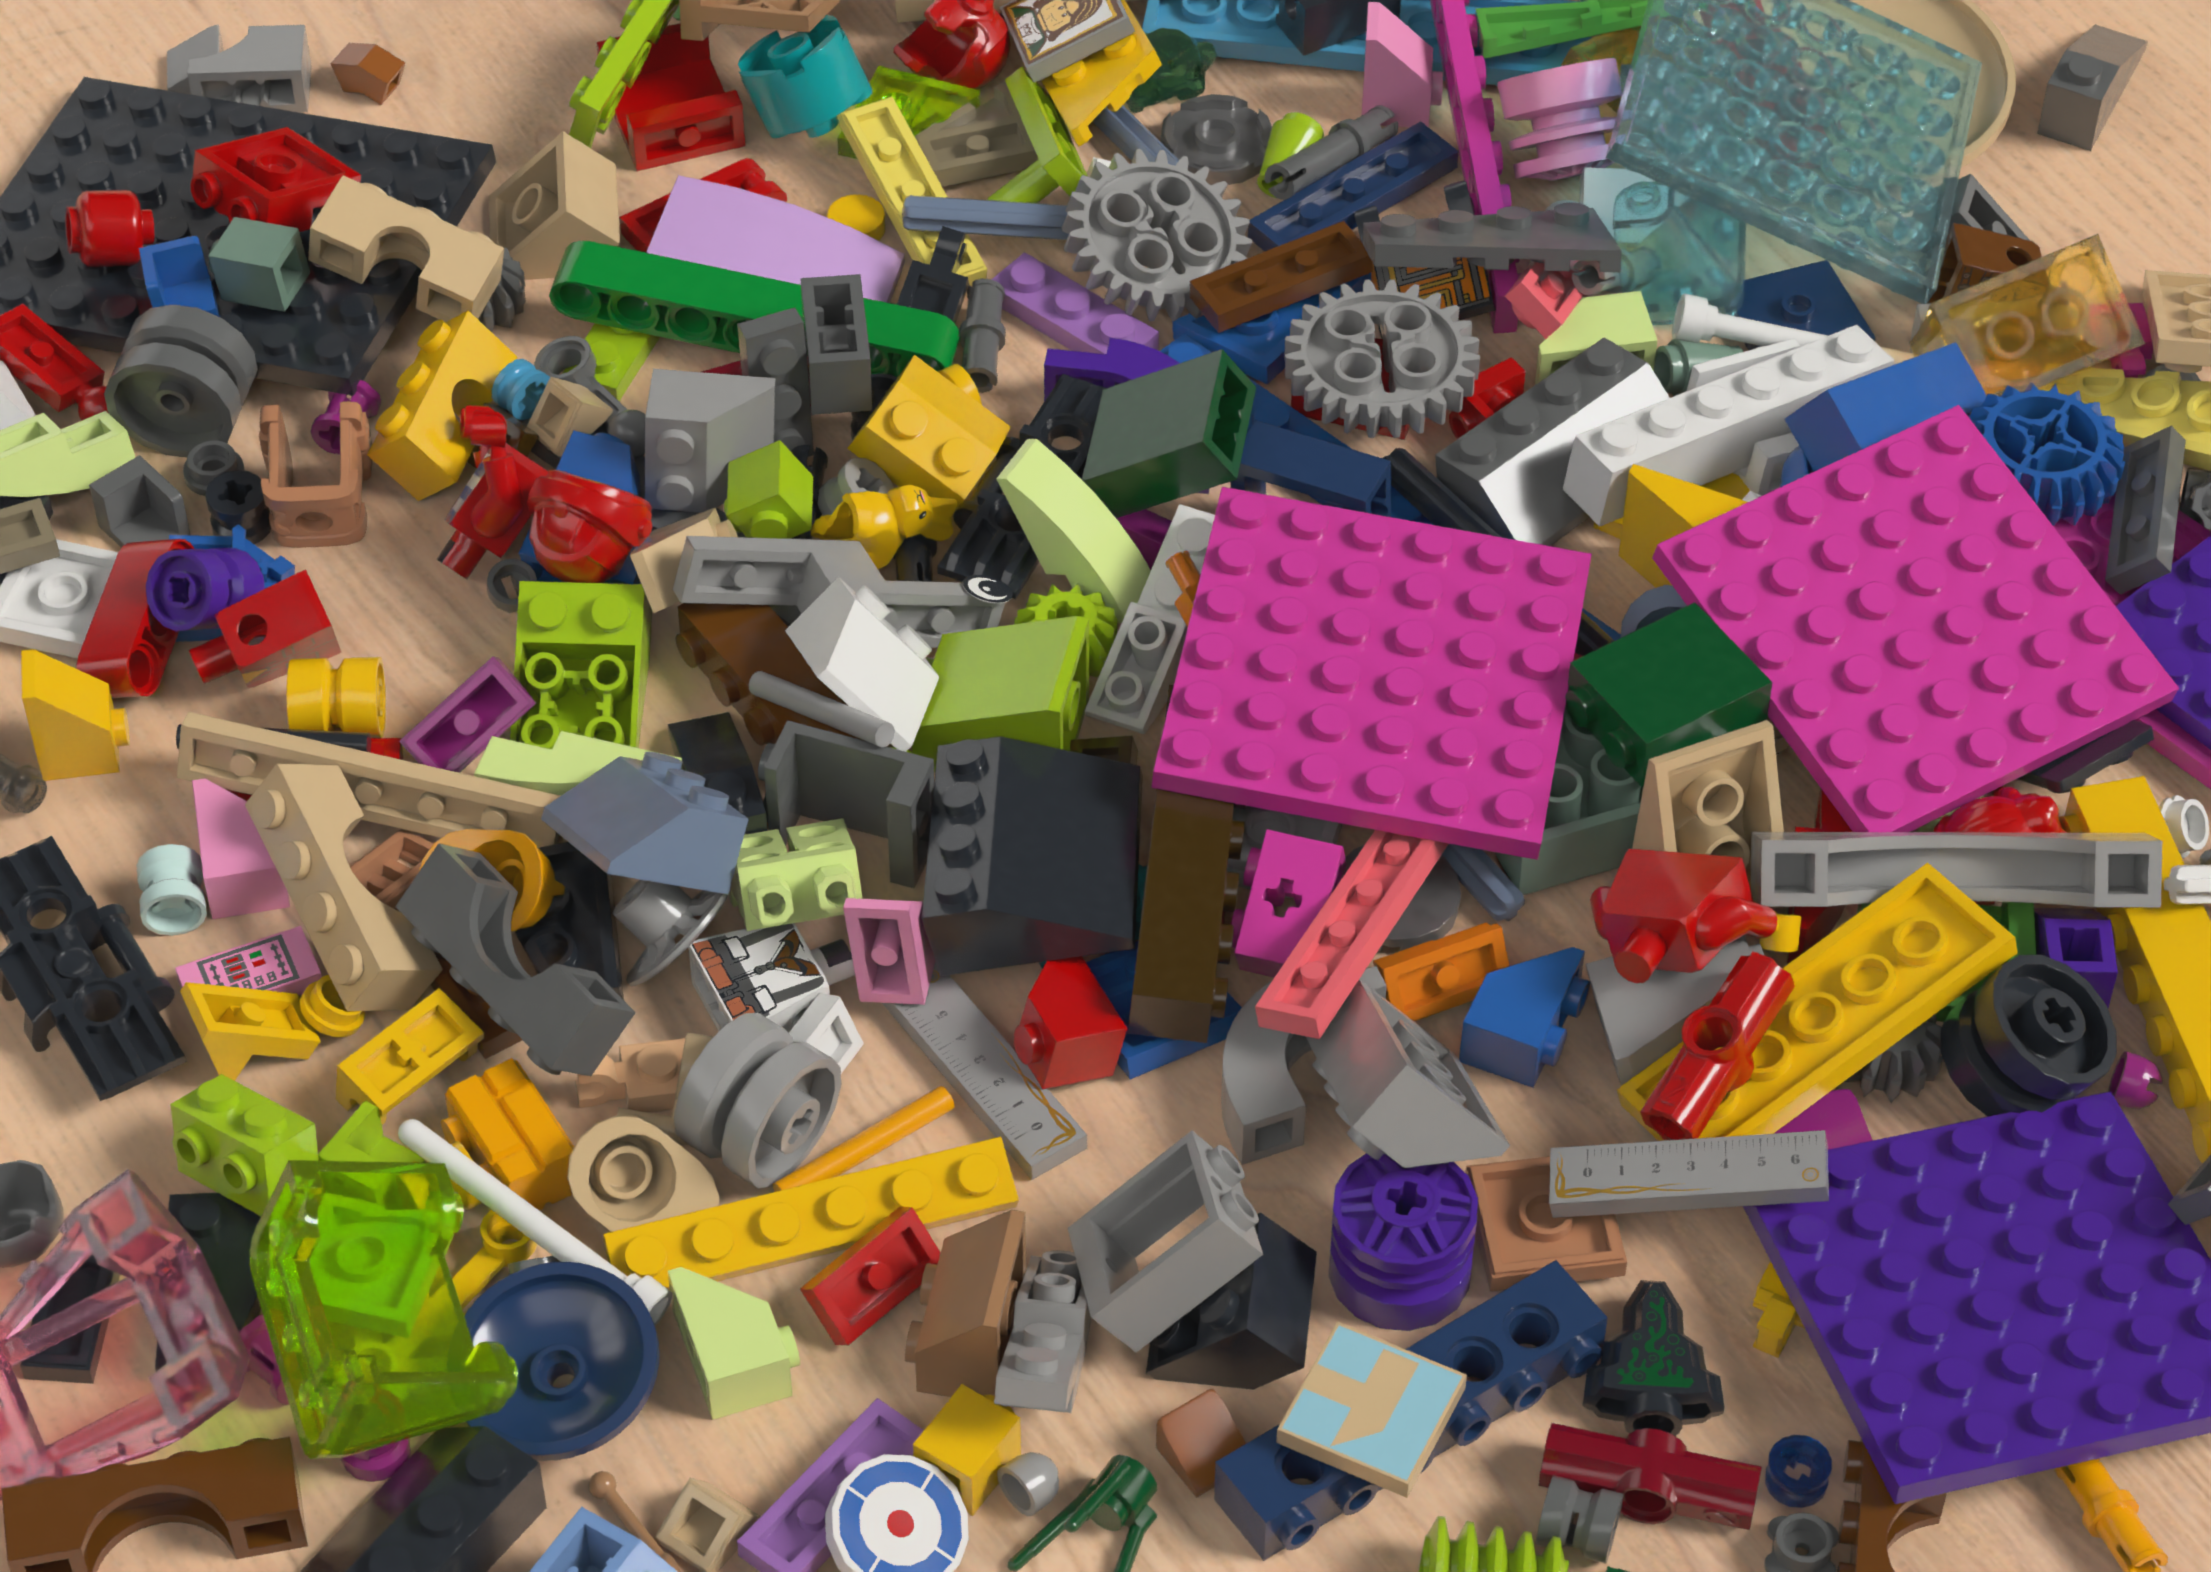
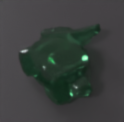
(1181, 70)

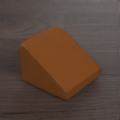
(1196, 1438)

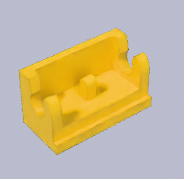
(407, 1054)

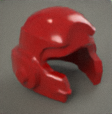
(958, 43)
(584, 526)

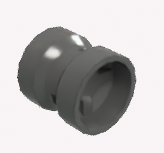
(1595, 1523)

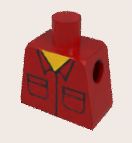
(287, 617)

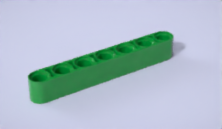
(707, 303)

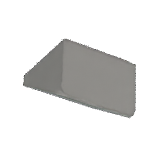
(200, 45)

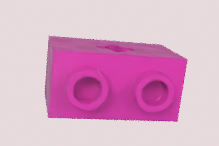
(1283, 868)

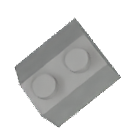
(698, 427)

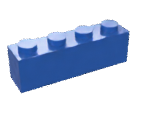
(1884, 404)

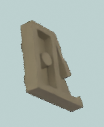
(978, 141)

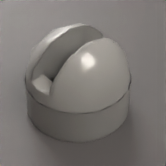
(1029, 1482)

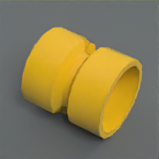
(337, 698)

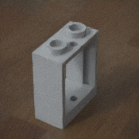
(1143, 1210)

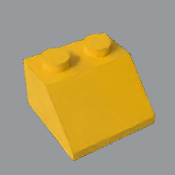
(930, 434)

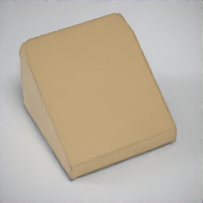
(566, 408)
(704, 1526)

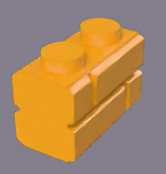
(510, 1132)

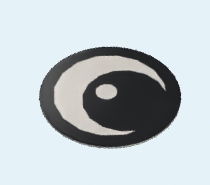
(987, 589)

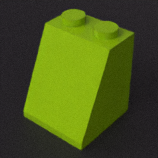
(1009, 684)

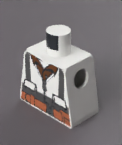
(765, 973)

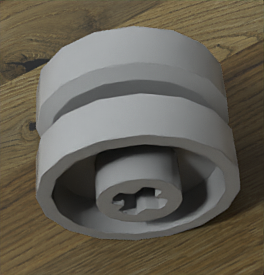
(757, 1099)

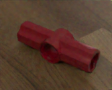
(1653, 1475)

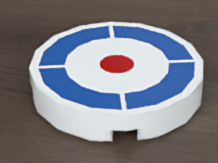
(896, 1518)

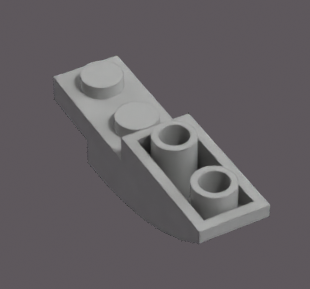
(1047, 1337)

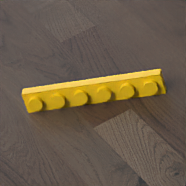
(817, 1215)

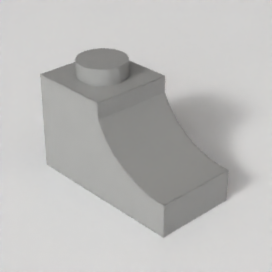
(262, 70)

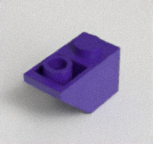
(2082, 942)

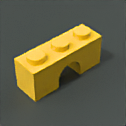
(419, 431)

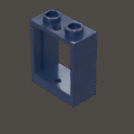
(1315, 469)

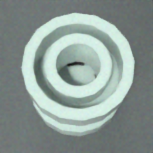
(171, 889)

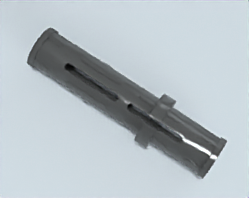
(1343, 144)

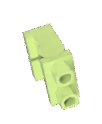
(799, 884)

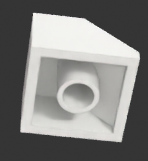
(867, 658)

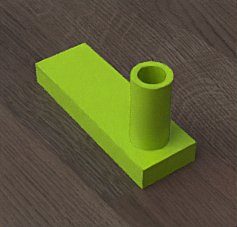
(1057, 156)

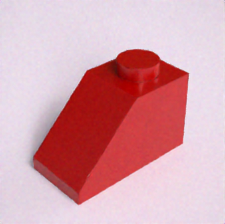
(1068, 1026)

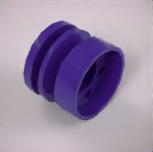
(1402, 1241)

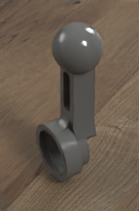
(574, 350)

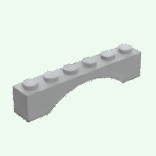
(1985, 866)

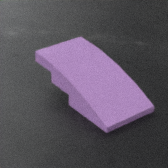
(769, 238)

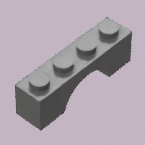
(466, 916)

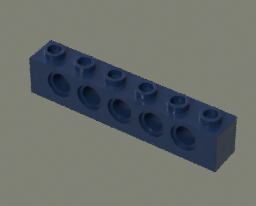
(1484, 1343)

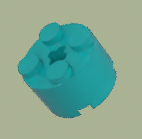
(803, 79)

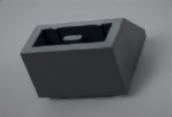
(1248, 1327)

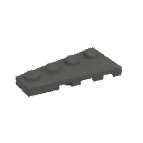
(1494, 240)

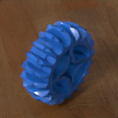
(2054, 448)

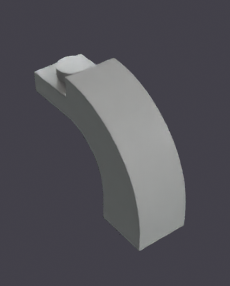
(1257, 1093)

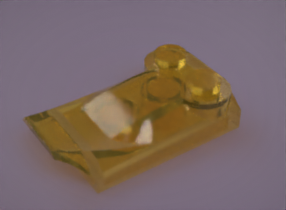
(2036, 320)

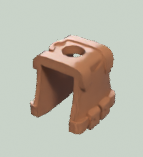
(340, 502)

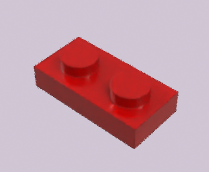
(871, 1276)

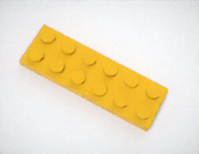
(1853, 1001)

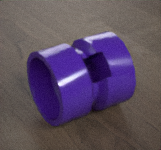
(195, 584)

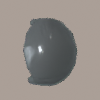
(28, 1212)

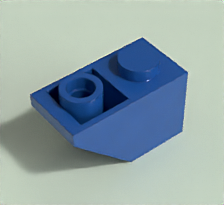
(1521, 1015)

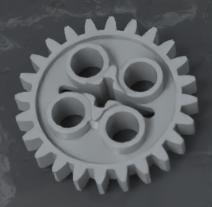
(1152, 231)
(1423, 350)

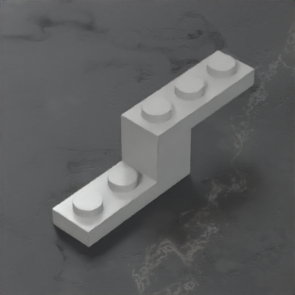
(802, 569)

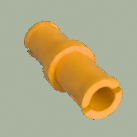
(2112, 1516)

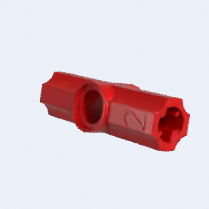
(1703, 1075)

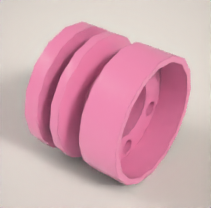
(1563, 117)

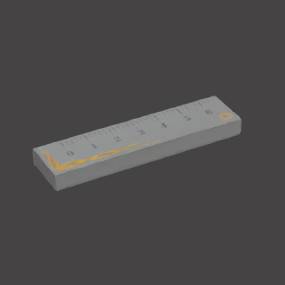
(990, 1077)
(1689, 1174)

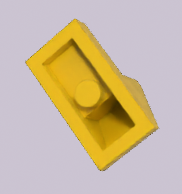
(248, 1023)

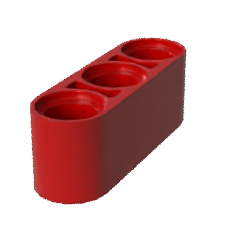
(124, 638)

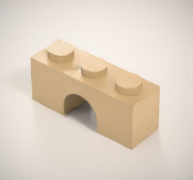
(368, 226)

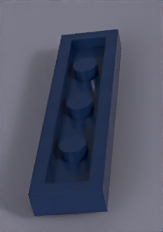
(1373, 179)

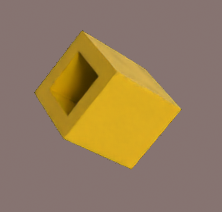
(971, 1443)

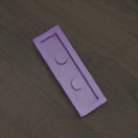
(1067, 309)
(793, 1528)

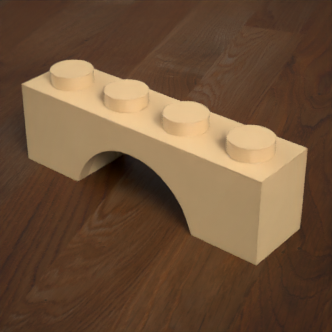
(363, 943)

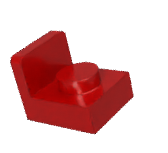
(1492, 392)

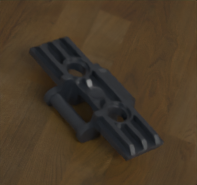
(990, 533)
(52, 972)

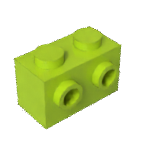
(238, 1140)

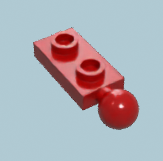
(50, 364)

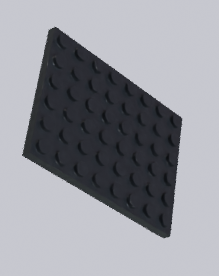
(147, 144)

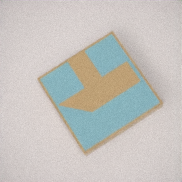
(1371, 1409)

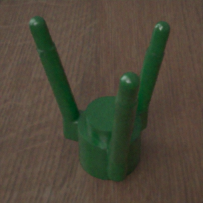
(1112, 1501)

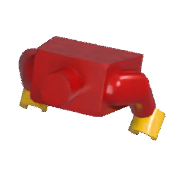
(1681, 911)

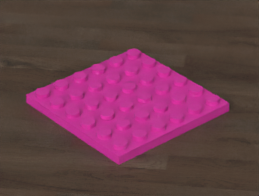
(1917, 625)
(1375, 673)

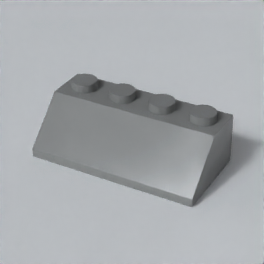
(1401, 1087)

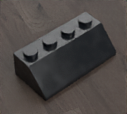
(443, 1510)

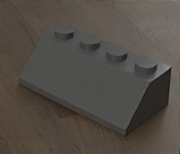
(1519, 457)

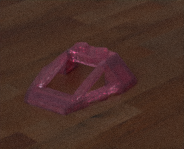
(172, 1281)

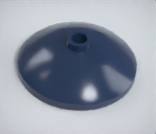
(576, 1324)

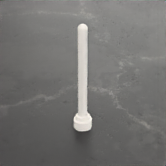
(1699, 321)
(523, 1214)

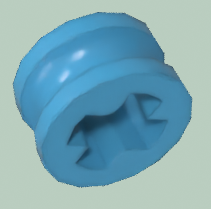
(519, 388)

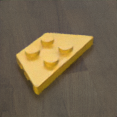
(1102, 80)

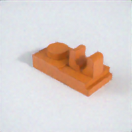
(1442, 970)

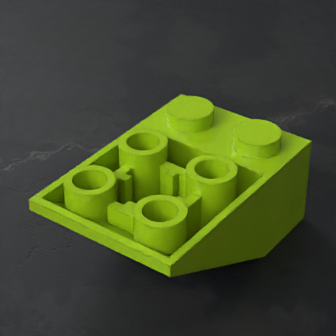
(582, 660)

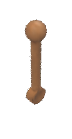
(603, 1486)

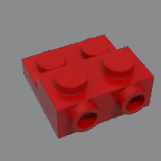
(267, 178)

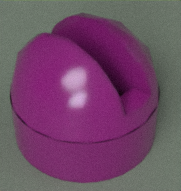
(2131, 1081)

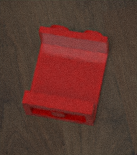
(678, 105)

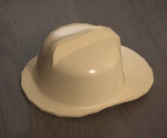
(636, 1175)

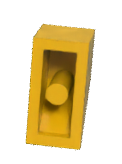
(71, 719)

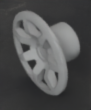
(656, 916)

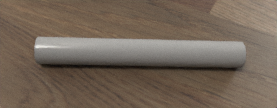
(822, 709)

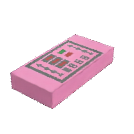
(271, 964)

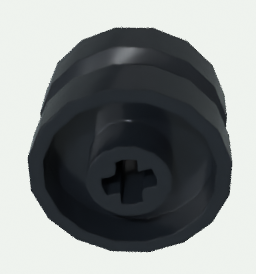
(2028, 1038)

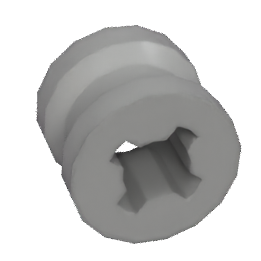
(854, 476)

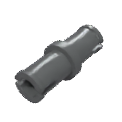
(983, 332)

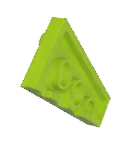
(618, 67)

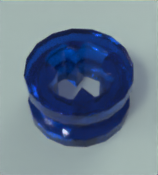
(1805, 1490)

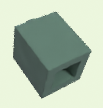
(259, 264)

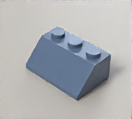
(652, 823)

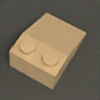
(1712, 796)

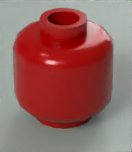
(108, 228)

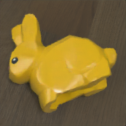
(886, 520)

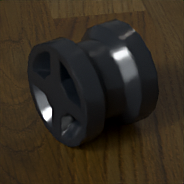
(236, 500)

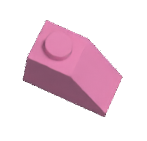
(1398, 70)
(233, 856)
(889, 950)

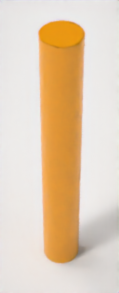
(871, 1140)

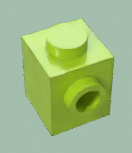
(769, 494)

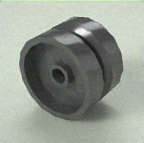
(180, 379)

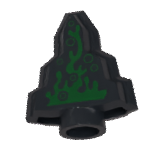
(1652, 1370)

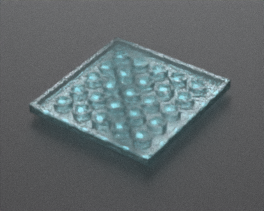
(1805, 127)

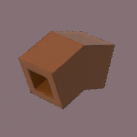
(368, 70)

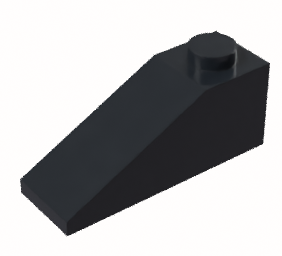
(716, 752)

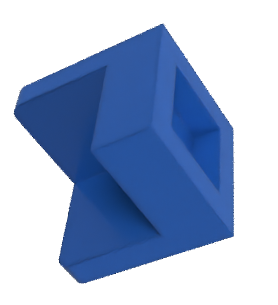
(178, 275)

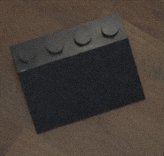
(1030, 855)

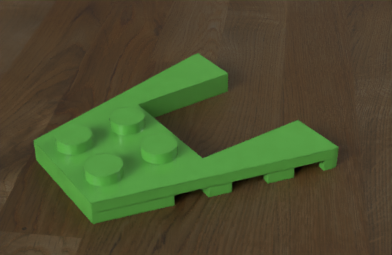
(1534, 26)

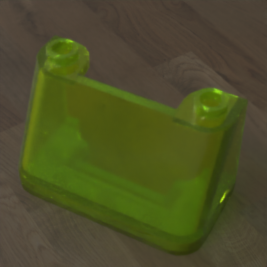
(368, 1306)

